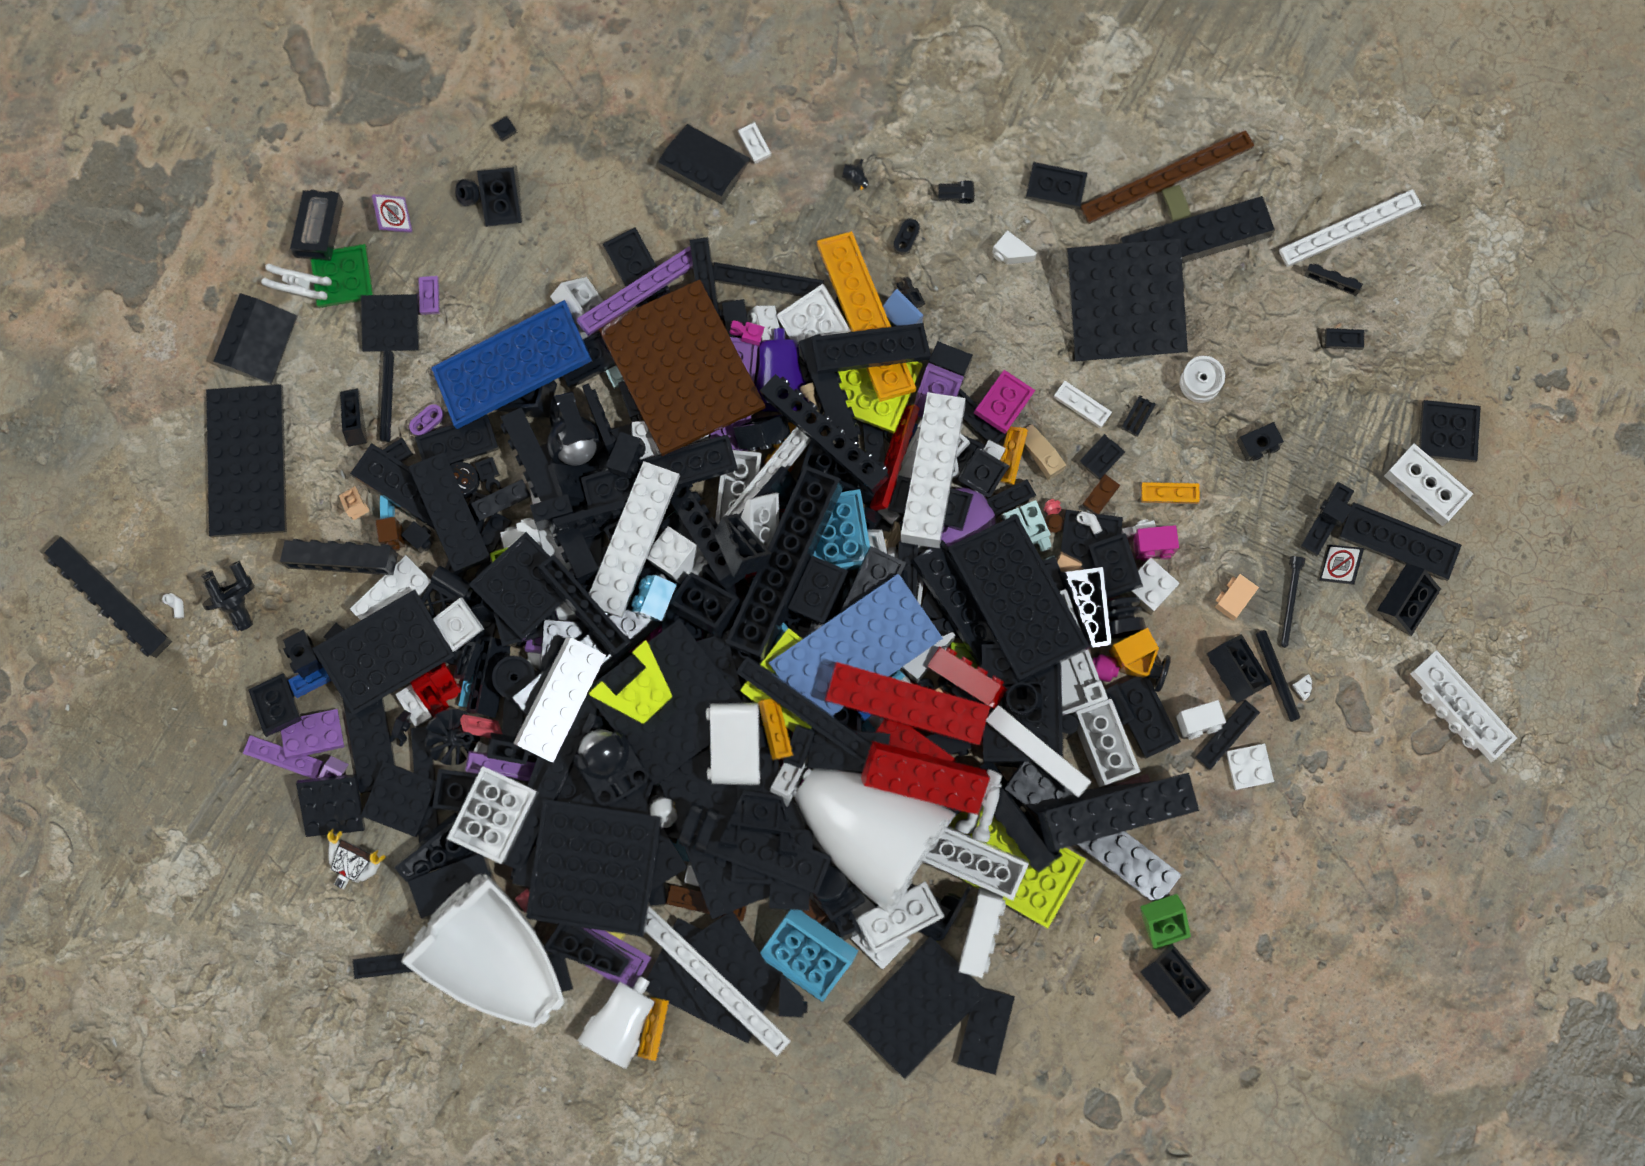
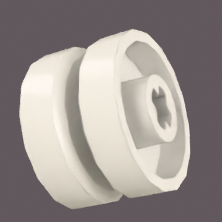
(1202, 368)

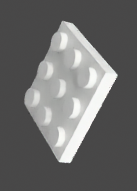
(813, 315)

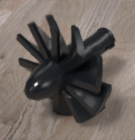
(451, 734)

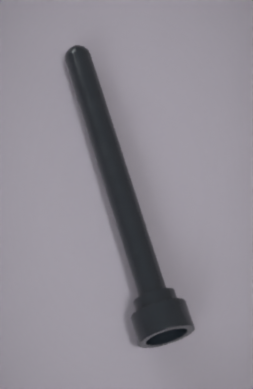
(1296, 565)

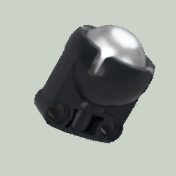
(572, 437)
(608, 765)

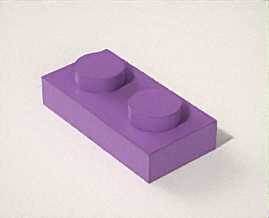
(429, 295)

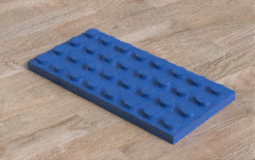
(511, 364)

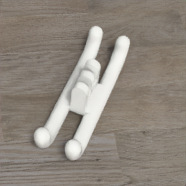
(298, 282)

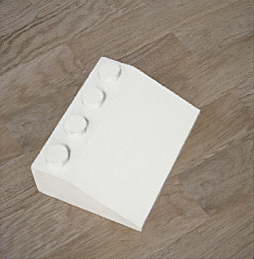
(491, 815)

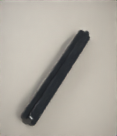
(386, 396)
(1278, 675)

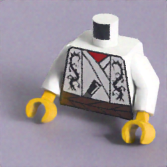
(350, 861)

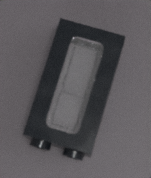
(316, 225)

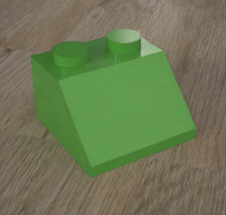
(1165, 921)

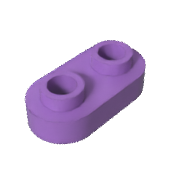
(424, 419)

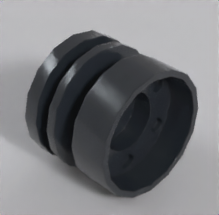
(1122, 614)

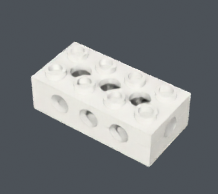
(1439, 479)

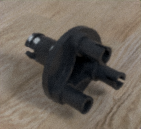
(230, 597)

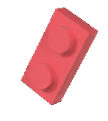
(480, 726)

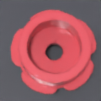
(1052, 507)

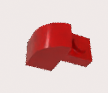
(444, 681)

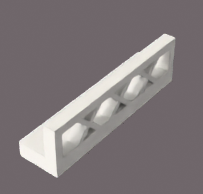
(788, 780)

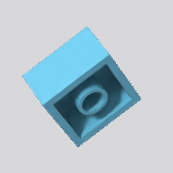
(653, 597)

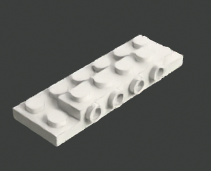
(1462, 707)

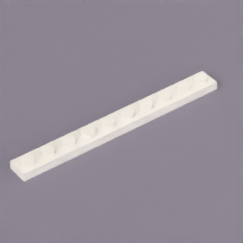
(785, 457)
(715, 983)

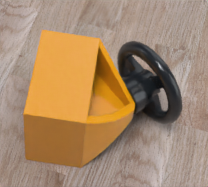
(1137, 657)

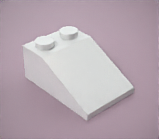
(762, 516)
(918, 666)

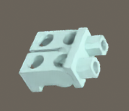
(1035, 523)

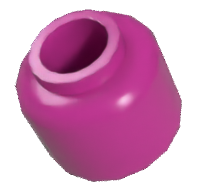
(1106, 667)

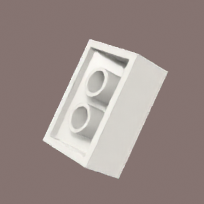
(580, 298)

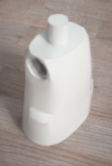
(618, 1024)

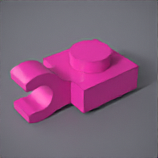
(750, 333)

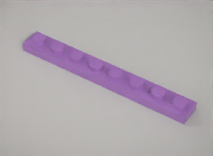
(636, 292)

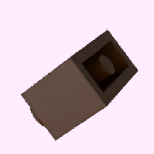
(389, 532)

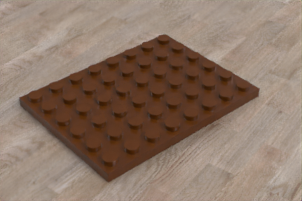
(681, 367)

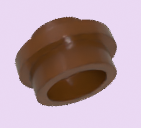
(1054, 523)

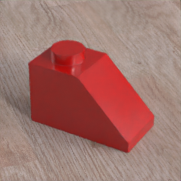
(429, 694)

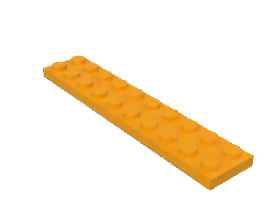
(862, 308)

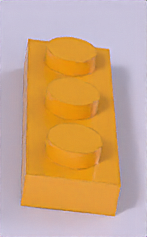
(1012, 455)
(1170, 493)
(775, 729)
(653, 1030)

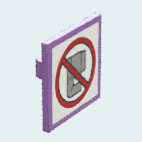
(391, 213)

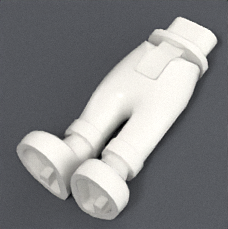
(989, 803)

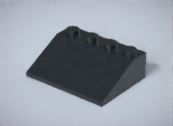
(703, 163)
(255, 339)

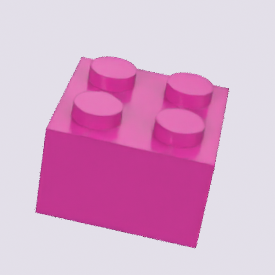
(1156, 542)

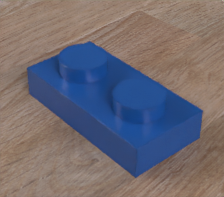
(302, 686)

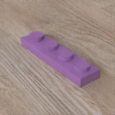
(275, 755)
(508, 769)

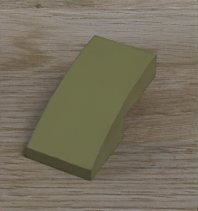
(1176, 203)

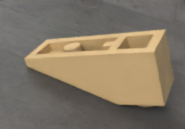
(1043, 453)

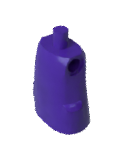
(779, 358)

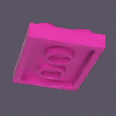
(1004, 401)

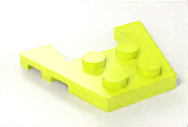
(641, 696)

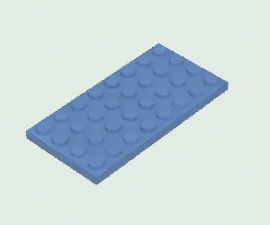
(872, 635)

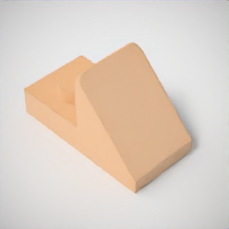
(353, 503)

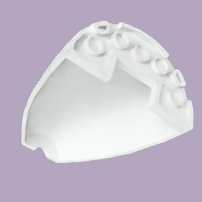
(870, 832)
(487, 956)

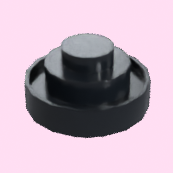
(467, 192)

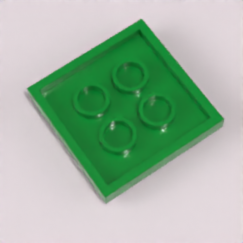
(349, 276)

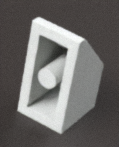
(1012, 250)

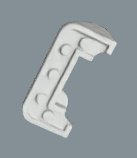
(734, 743)

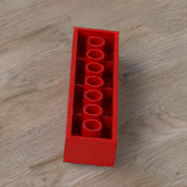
(907, 703)

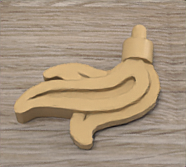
(893, 537)

